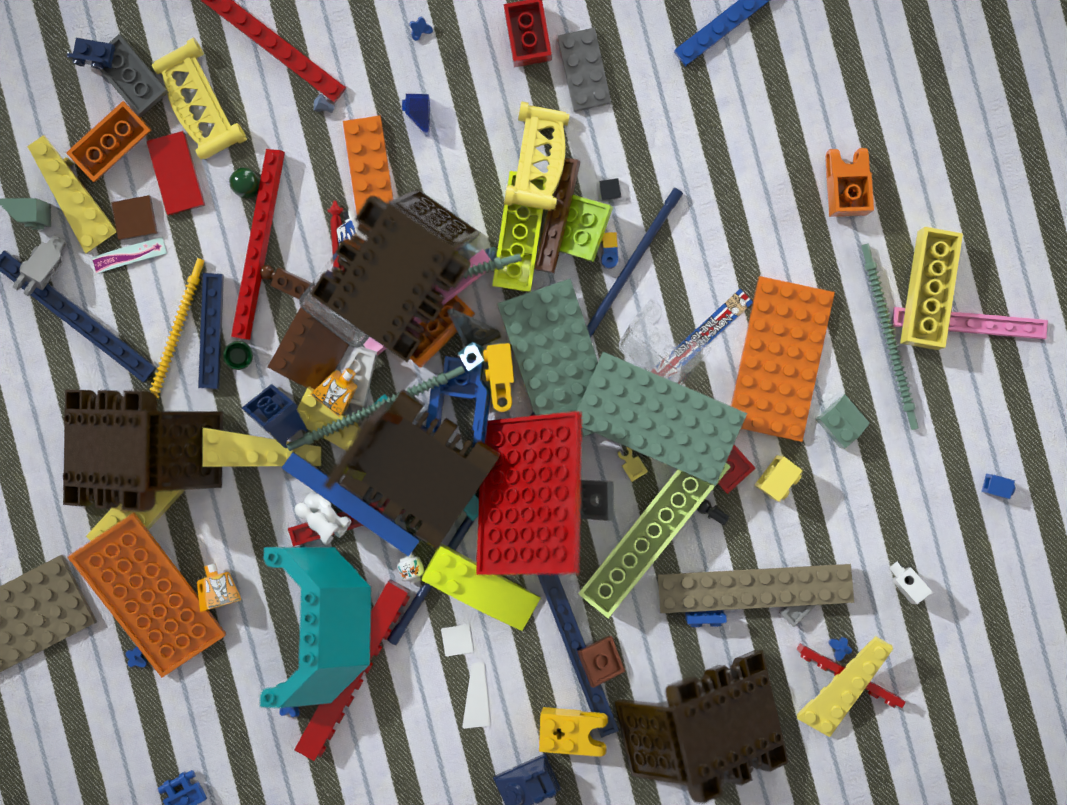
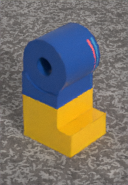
(610, 250)

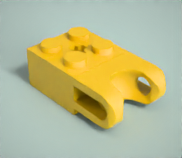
(500, 373)
(576, 732)

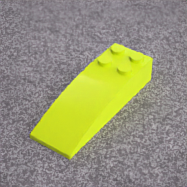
(519, 236)
(487, 593)

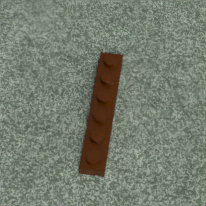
(557, 218)

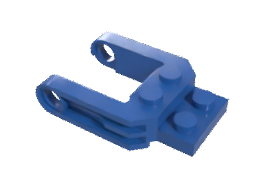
(466, 386)

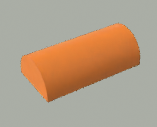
(108, 141)
(439, 331)

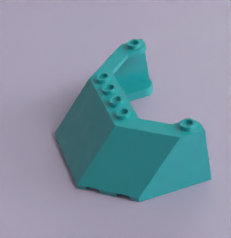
(332, 625)

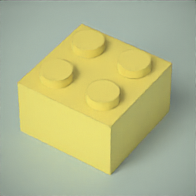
(779, 478)

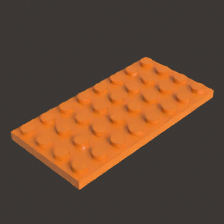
(781, 357)
(146, 594)

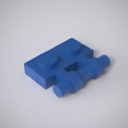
(190, 795)

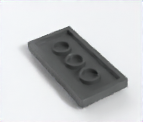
(133, 78)

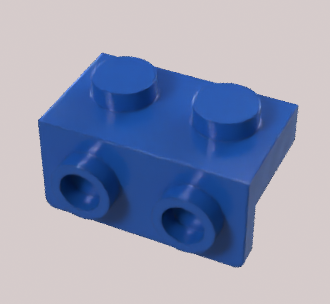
(714, 618)

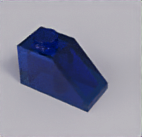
(418, 111)

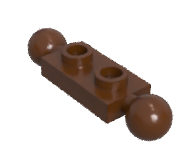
(285, 281)

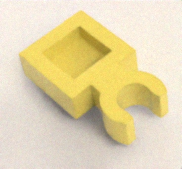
(633, 467)

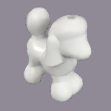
(322, 517)

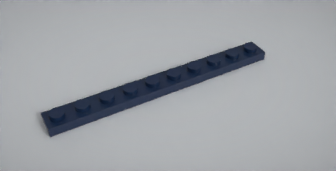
(82, 322)
(574, 642)

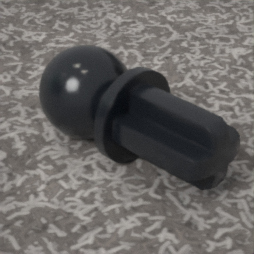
(714, 513)

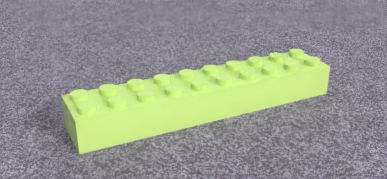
(645, 541)

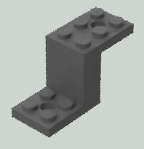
(589, 507)

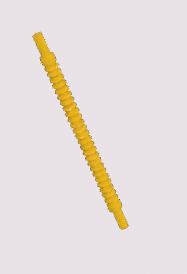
(192, 280)

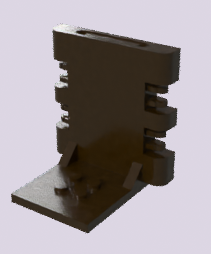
(395, 270)
(128, 450)
(413, 467)
(707, 729)

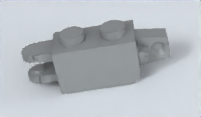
(41, 265)

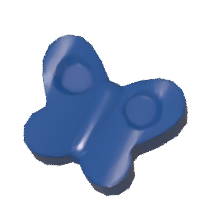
(419, 27)
(840, 647)
(135, 658)
(293, 711)

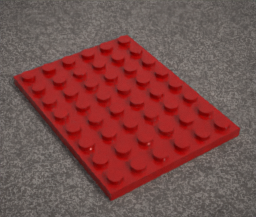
(531, 497)

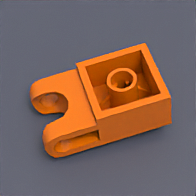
(848, 180)

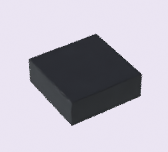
(610, 189)

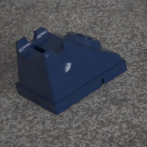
(275, 414)
(528, 782)

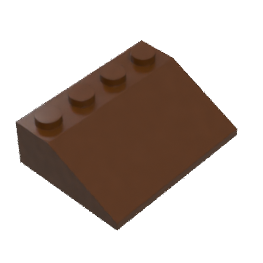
(308, 352)

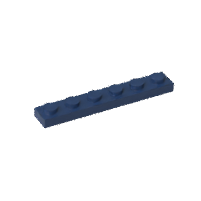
(211, 330)

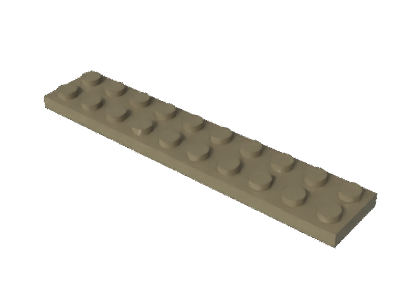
(755, 588)

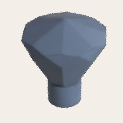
(322, 104)

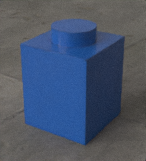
(998, 486)

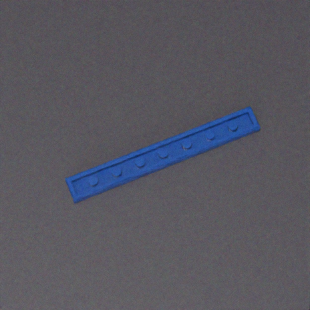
(351, 504)

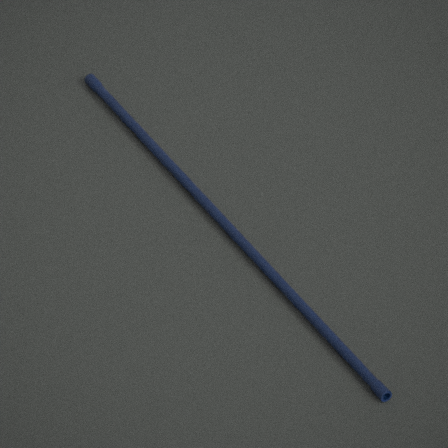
(670, 203)

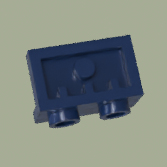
(92, 53)

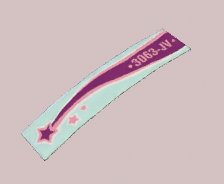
(129, 255)

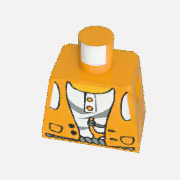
(336, 391)
(216, 589)

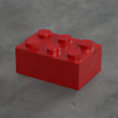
(527, 32)

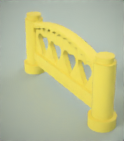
(185, 60)
(524, 192)

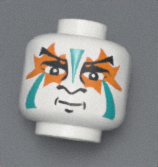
(410, 568)

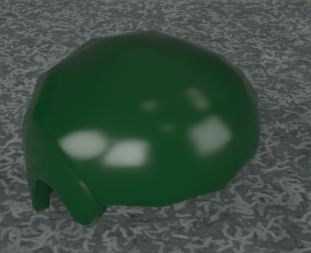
(244, 182)
(238, 355)

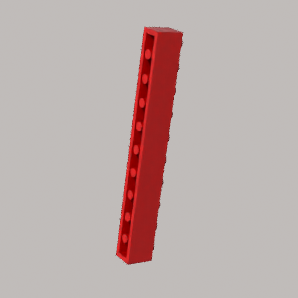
(325, 717)

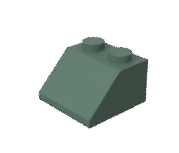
(28, 211)
(843, 422)

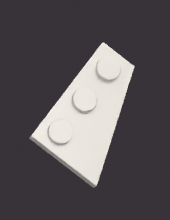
(362, 364)

